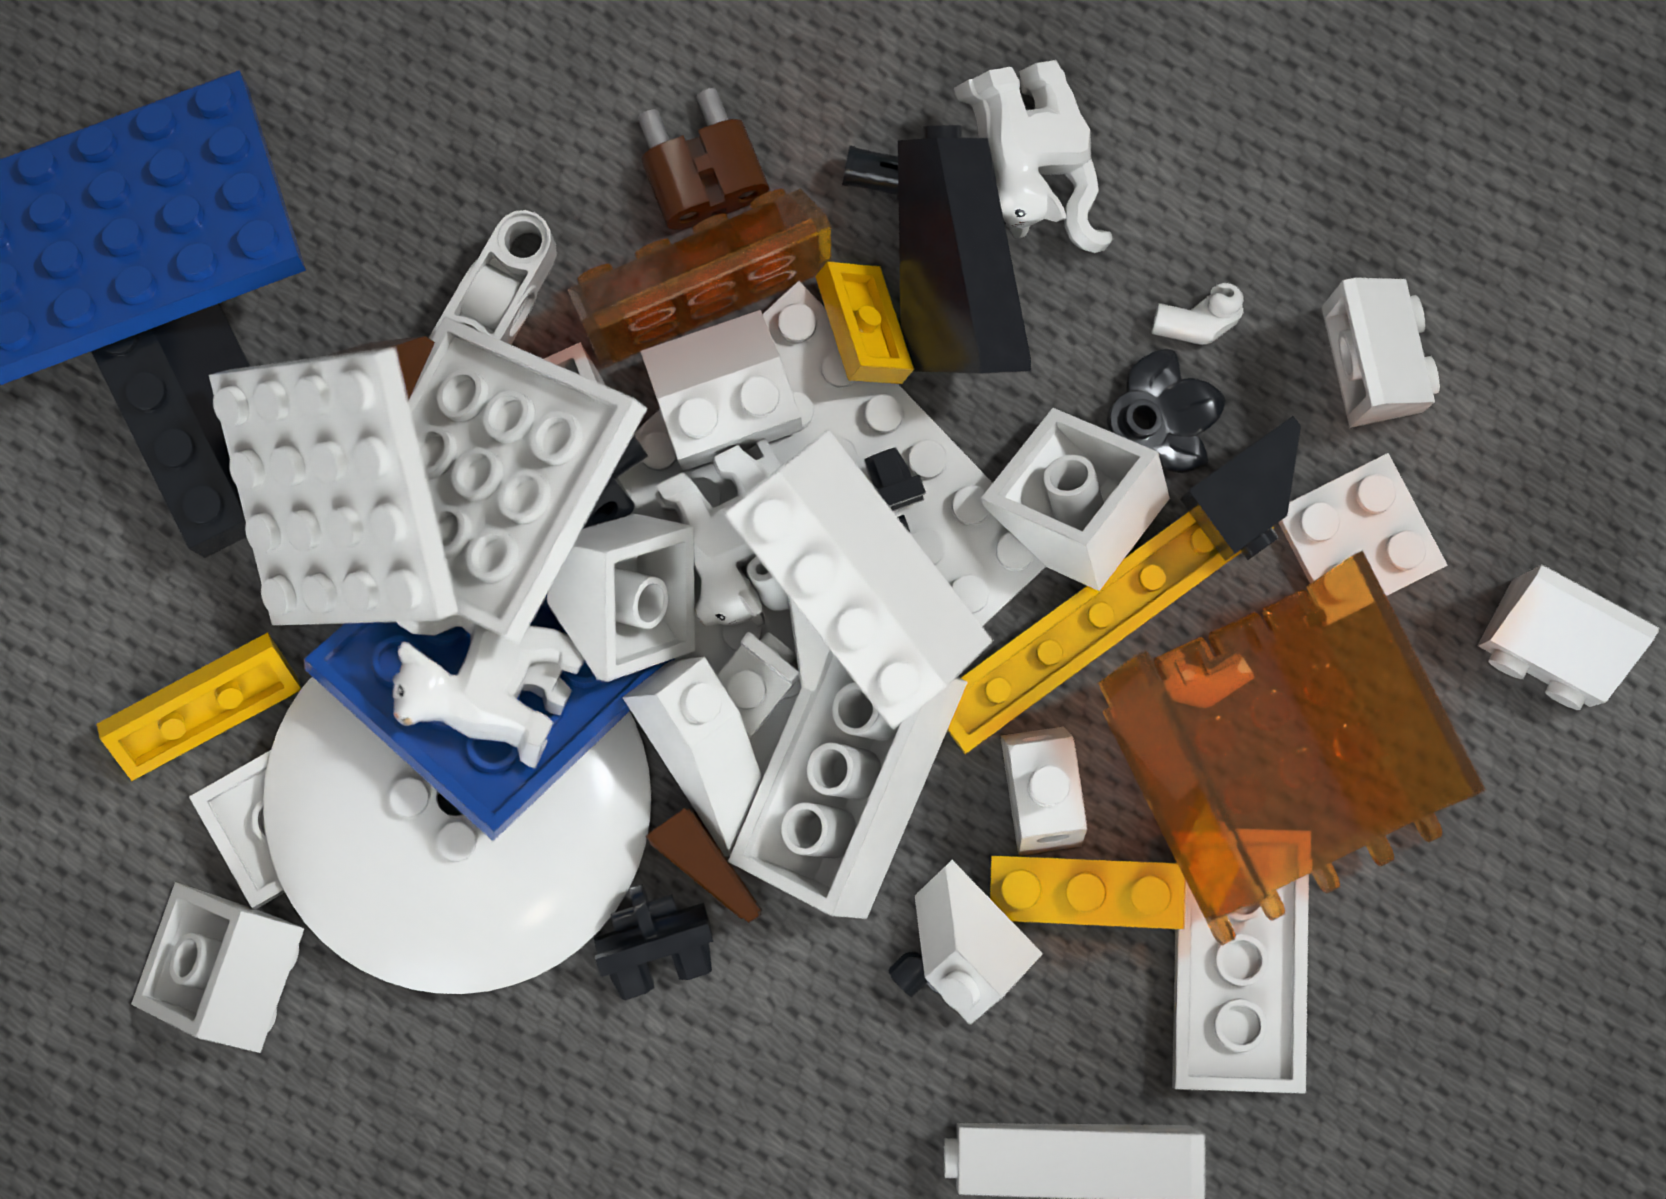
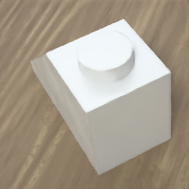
(969, 943)

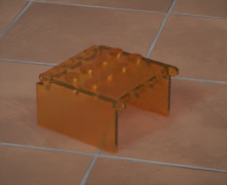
(1288, 743)

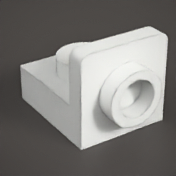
(758, 678)

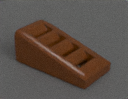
(695, 852)

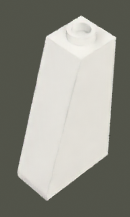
(1077, 1161)

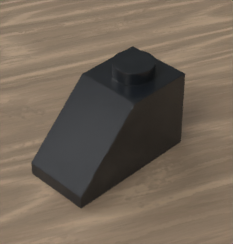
(1247, 494)

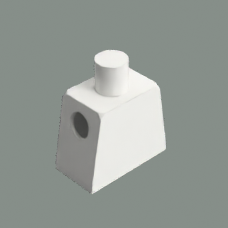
(1044, 790)

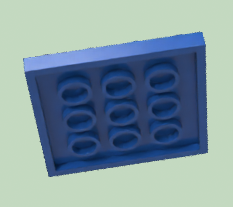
(472, 773)

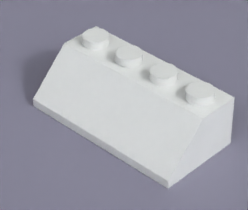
(859, 578)
(840, 793)

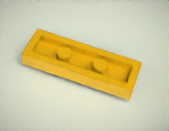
(198, 707)
(1089, 891)

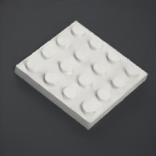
(511, 467)
(334, 490)

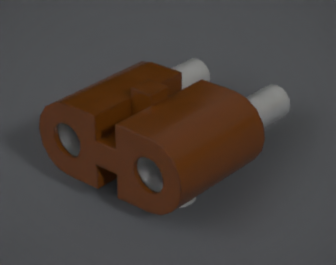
(704, 172)

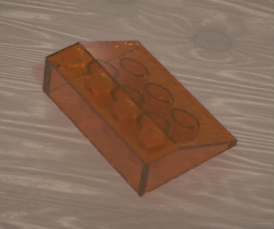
(702, 276)

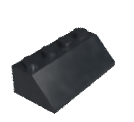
(169, 408)

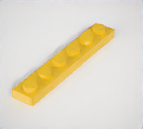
(1082, 630)

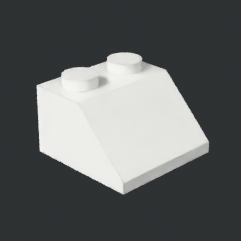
(1379, 350)
(722, 389)
(1078, 496)
(628, 594)
(1565, 638)
(217, 968)

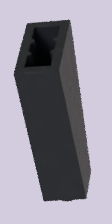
(956, 259)

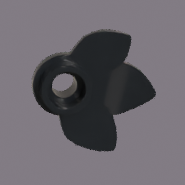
(1175, 411)

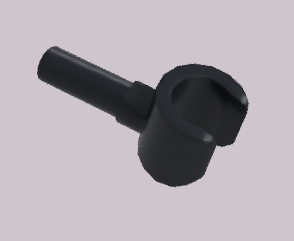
(909, 973)

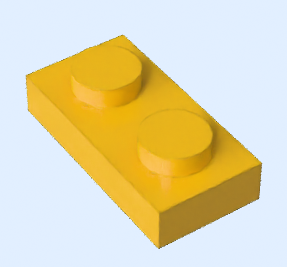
(864, 323)

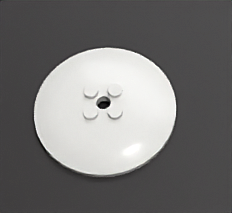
(427, 891)

